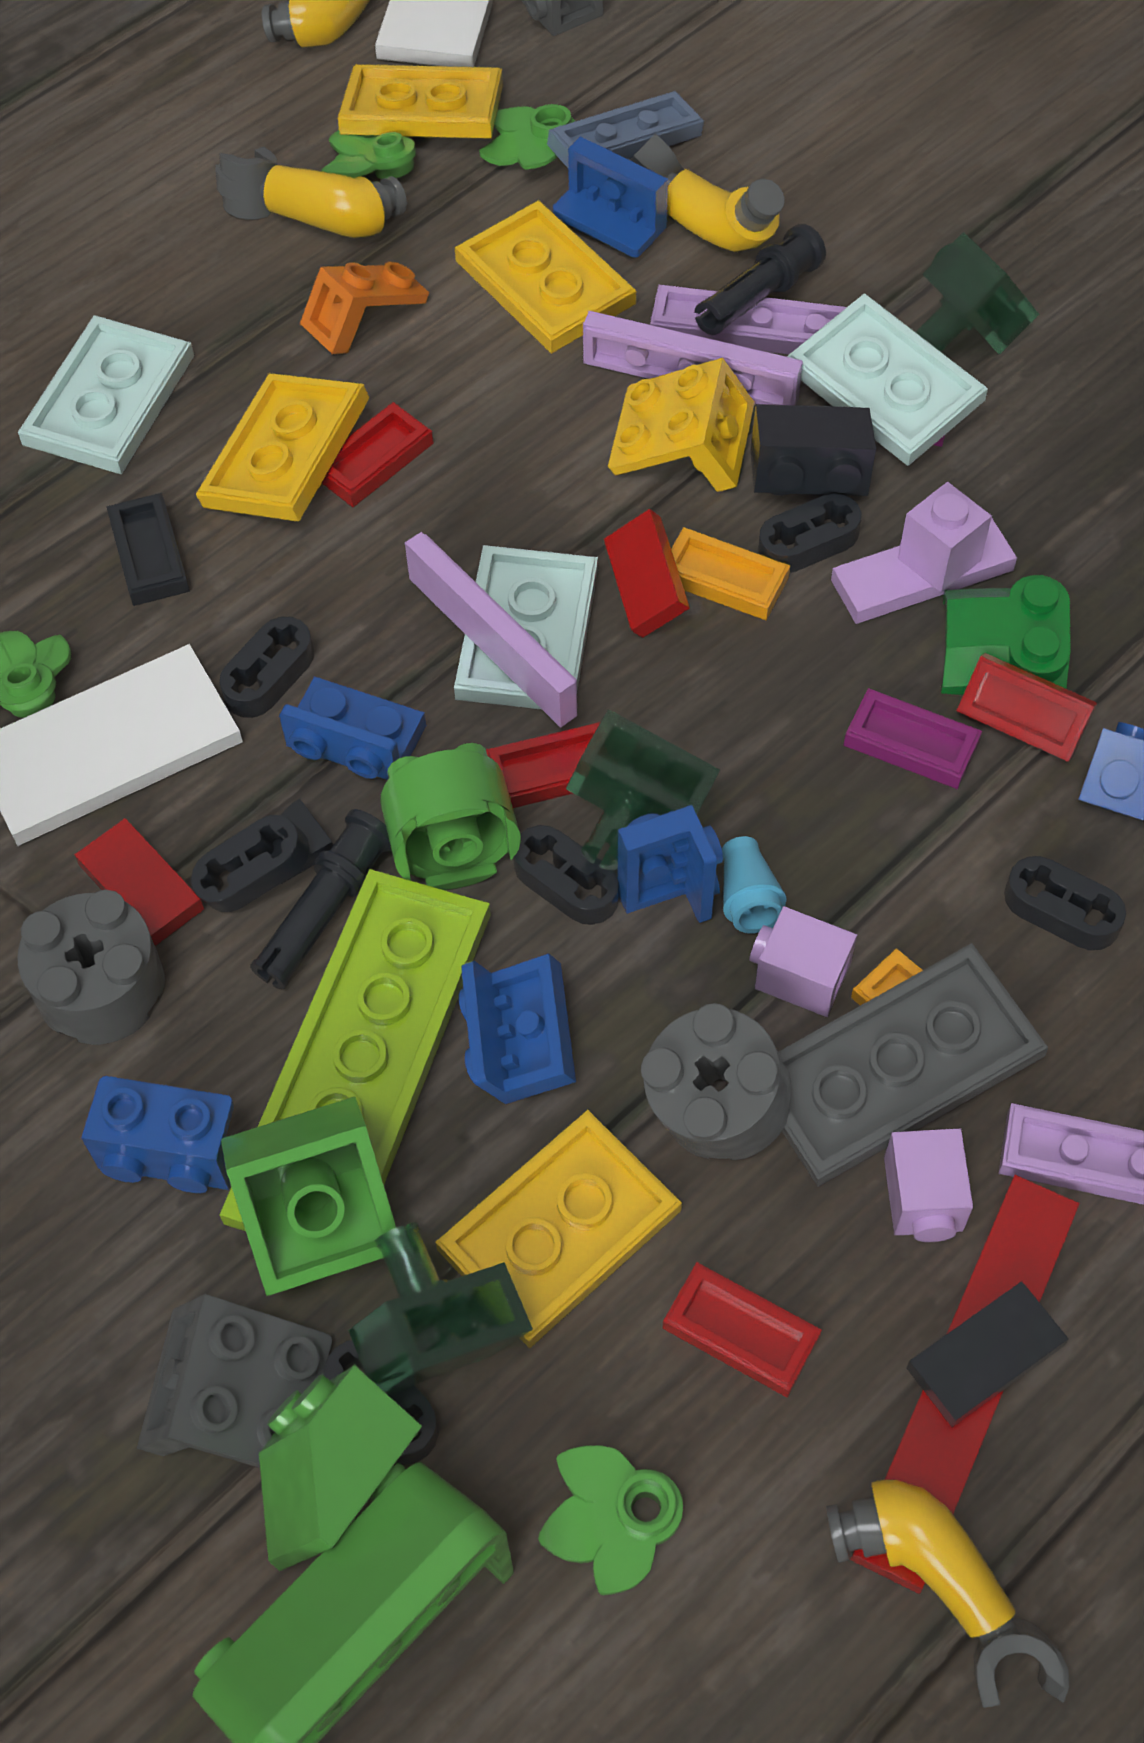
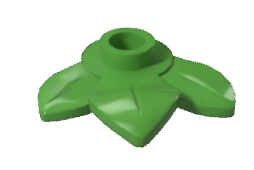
(525, 135)
(362, 154)
(30, 671)
(599, 1517)

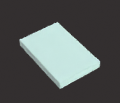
(883, 365)
(106, 394)
(544, 595)

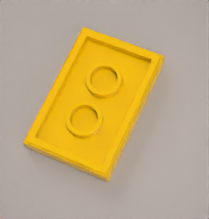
(421, 101)
(544, 275)
(283, 447)
(563, 1222)

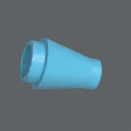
(750, 888)

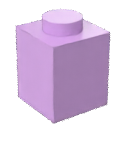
(944, 536)
(802, 960)
(928, 1184)

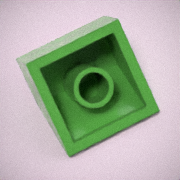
(309, 1194)
(327, 1461)

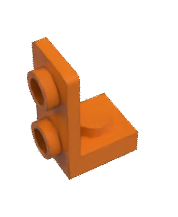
(345, 291)

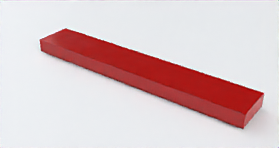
(1018, 1249)

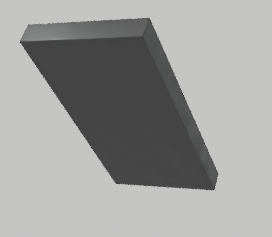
(903, 1062)

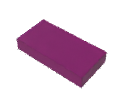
(912, 738)

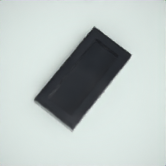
(147, 549)
(987, 1353)

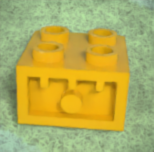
(686, 414)

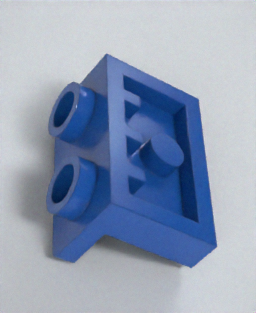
(351, 728)

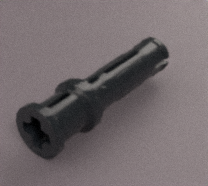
(774, 270)
(338, 875)

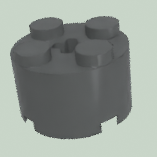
(91, 967)
(711, 1047)

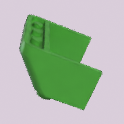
(351, 1612)

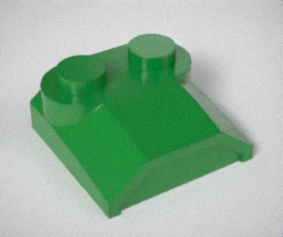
(1014, 624)

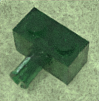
(974, 297)
(632, 776)
(434, 1321)

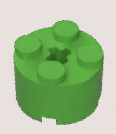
(449, 816)

